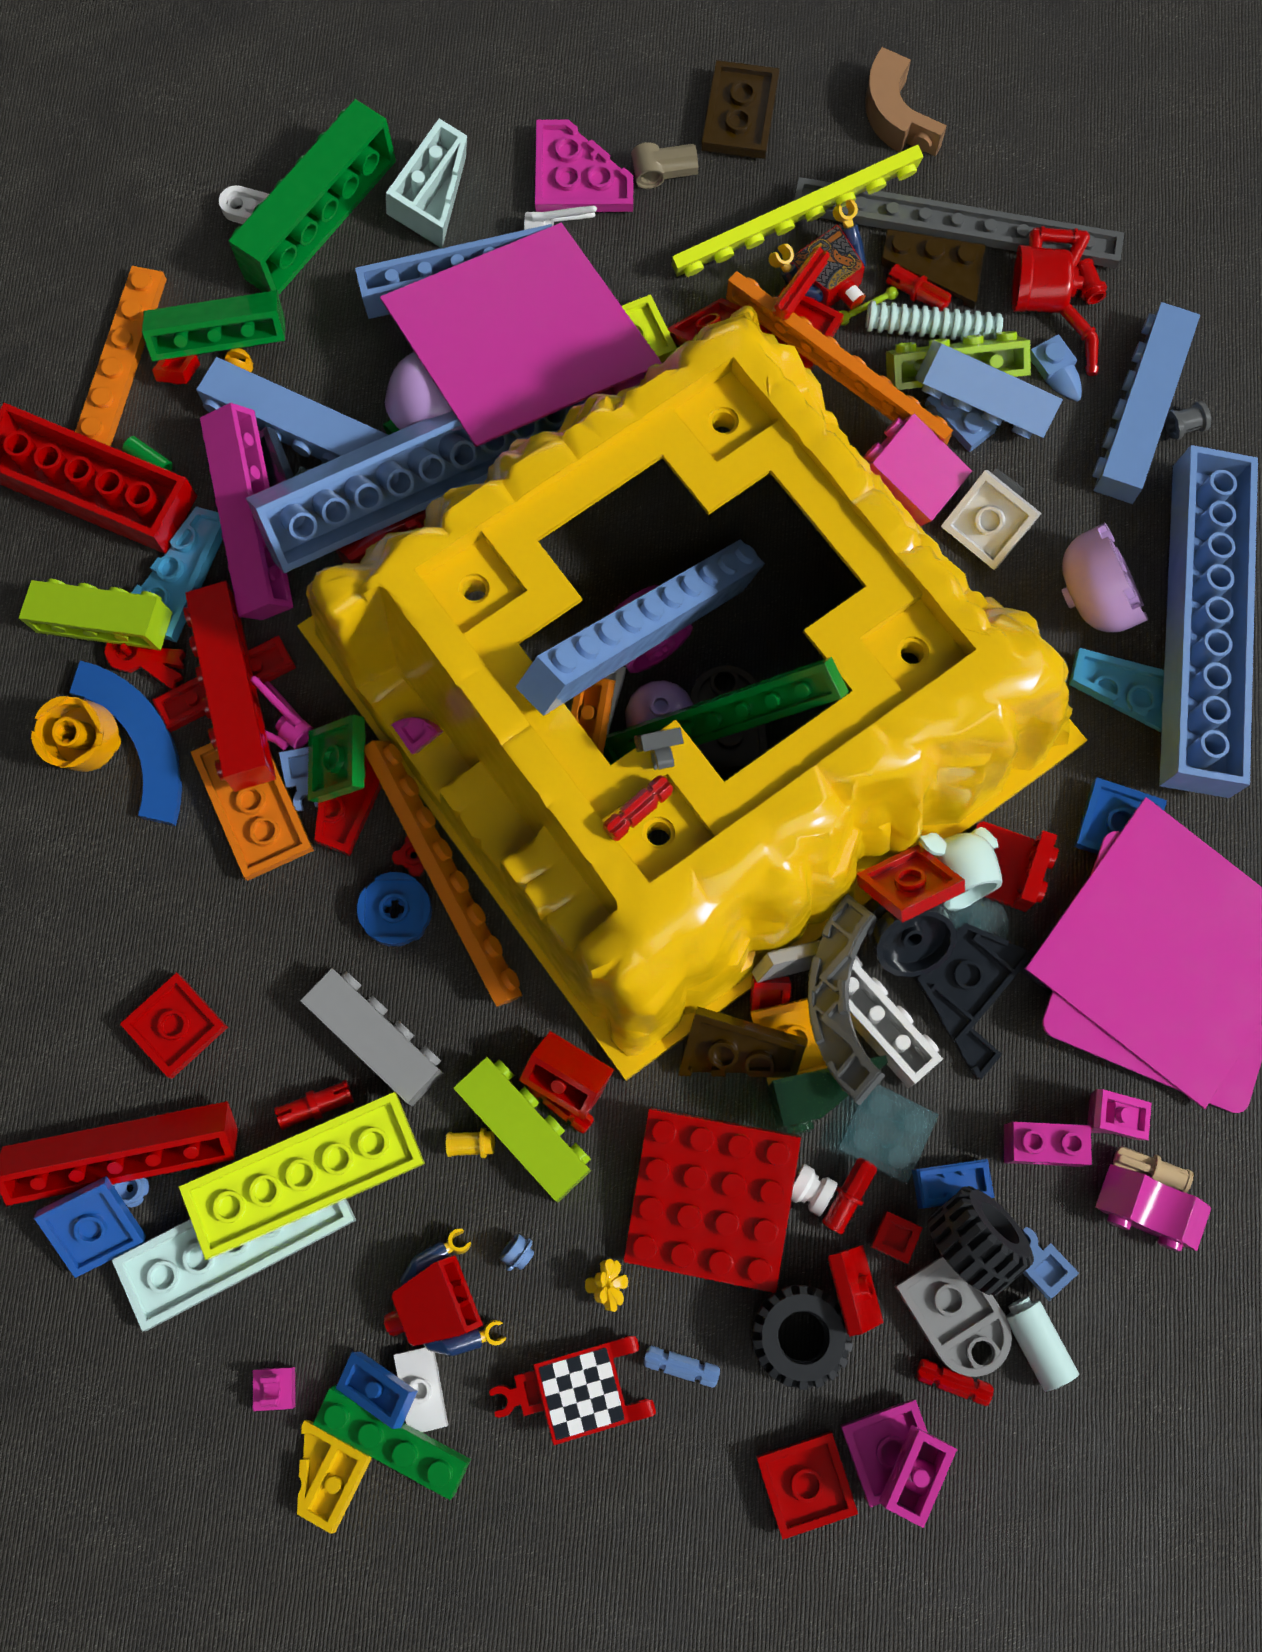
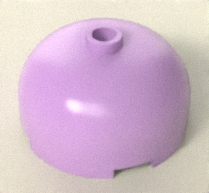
(413, 394)
(1101, 582)

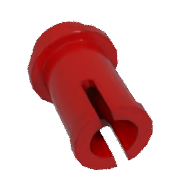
(1093, 288)

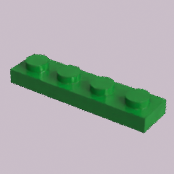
(400, 1448)

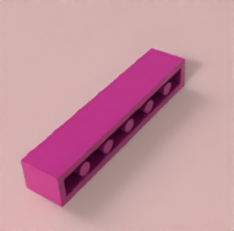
(237, 473)

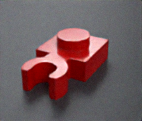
(524, 1394)

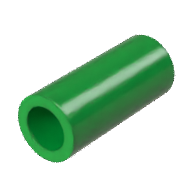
(142, 451)

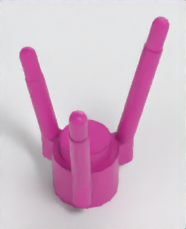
(291, 727)

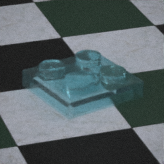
(889, 1133)

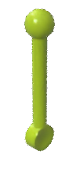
(890, 293)

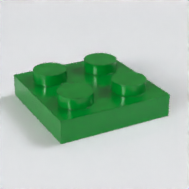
(336, 759)

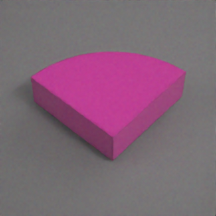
(416, 732)

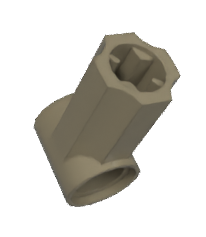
(656, 164)

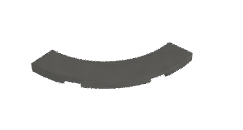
(830, 1000)

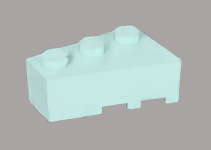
(429, 183)

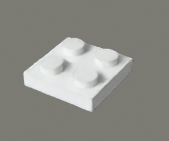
(990, 519)

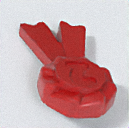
(131, 658)

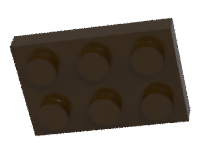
(740, 109)

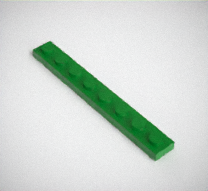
(742, 708)

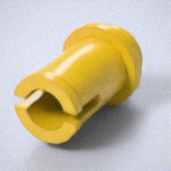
(470, 1143)

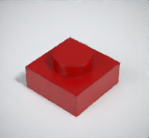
(176, 370)
(769, 993)
(896, 1237)

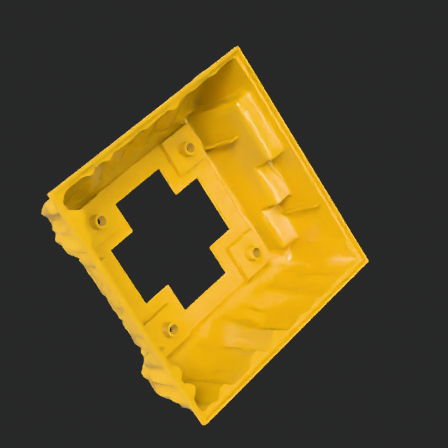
(751, 860)

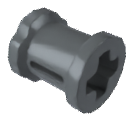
(1188, 420)

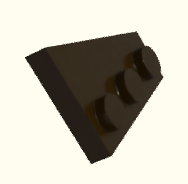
(945, 262)
(734, 1045)

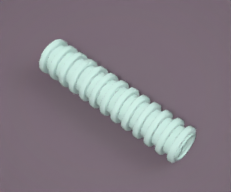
(931, 321)

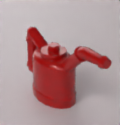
(1049, 279)

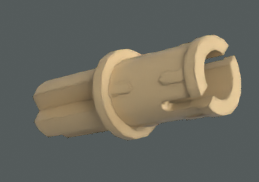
(1154, 1168)

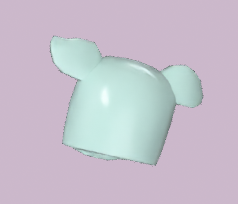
(971, 858)

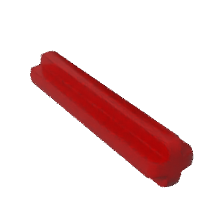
(800, 283)

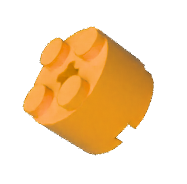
(75, 734)

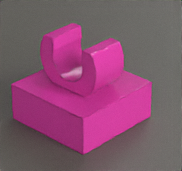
(274, 1388)

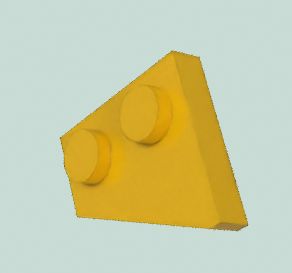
(328, 1477)

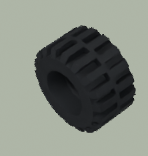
(980, 1241)
(834, 1347)

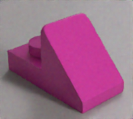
(1119, 1115)

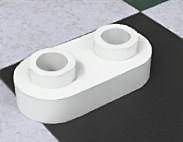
(240, 196)

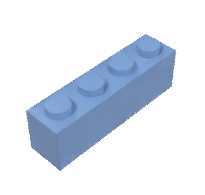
(987, 389)

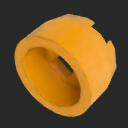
(239, 353)

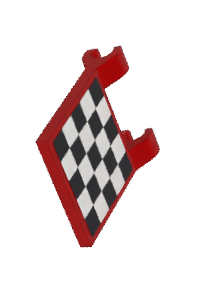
(584, 1391)

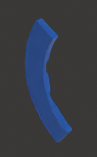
(148, 732)

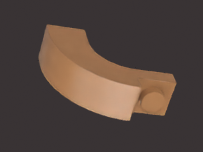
(889, 114)

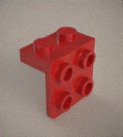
(1022, 866)

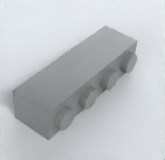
(372, 1037)

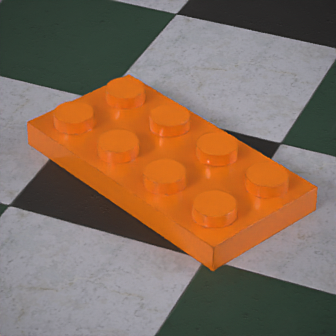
(256, 820)

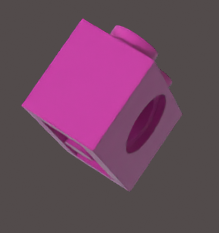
(1047, 1144)
(917, 1476)

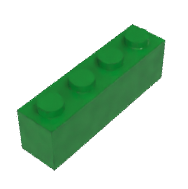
(214, 325)

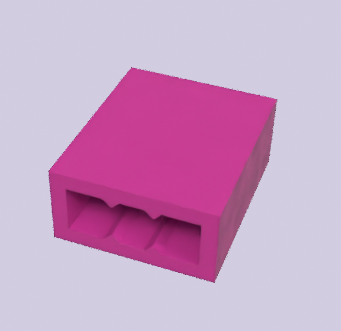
(917, 468)

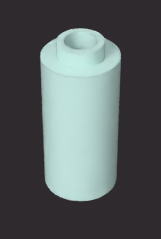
(1041, 1344)

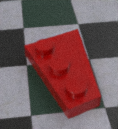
(344, 817)

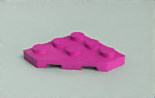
(577, 172)

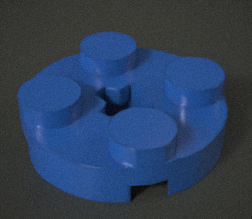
(380, 894)

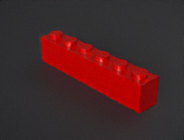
(230, 694)
(117, 1151)

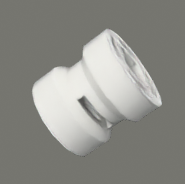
(810, 1189)

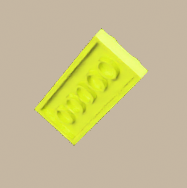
(301, 1175)

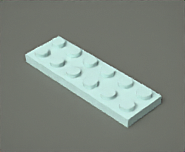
(172, 1274)

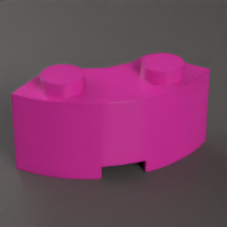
(1153, 1208)

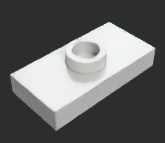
(421, 1372)

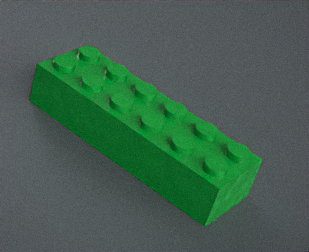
(313, 198)

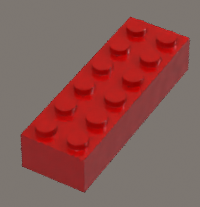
(92, 479)

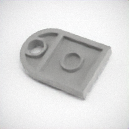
(956, 1318)

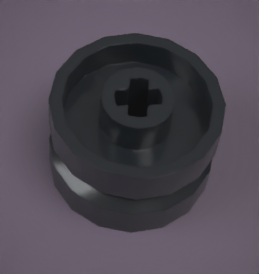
(914, 945)

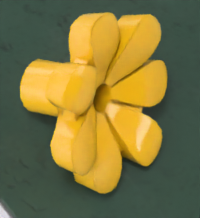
(607, 1285)

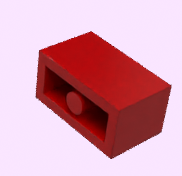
(566, 1075)

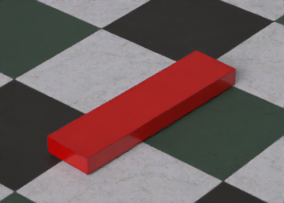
(185, 701)

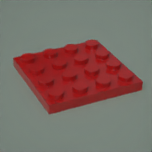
(712, 1199)

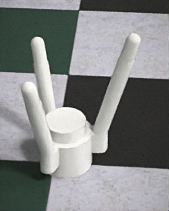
(538, 219)

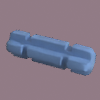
(681, 1366)

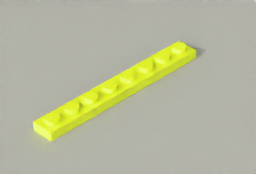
(807, 207)

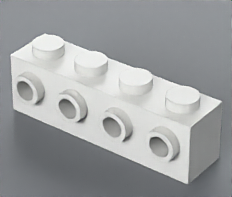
(889, 1028)

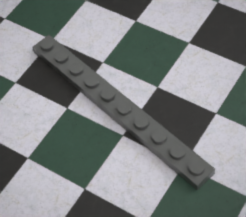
(965, 222)

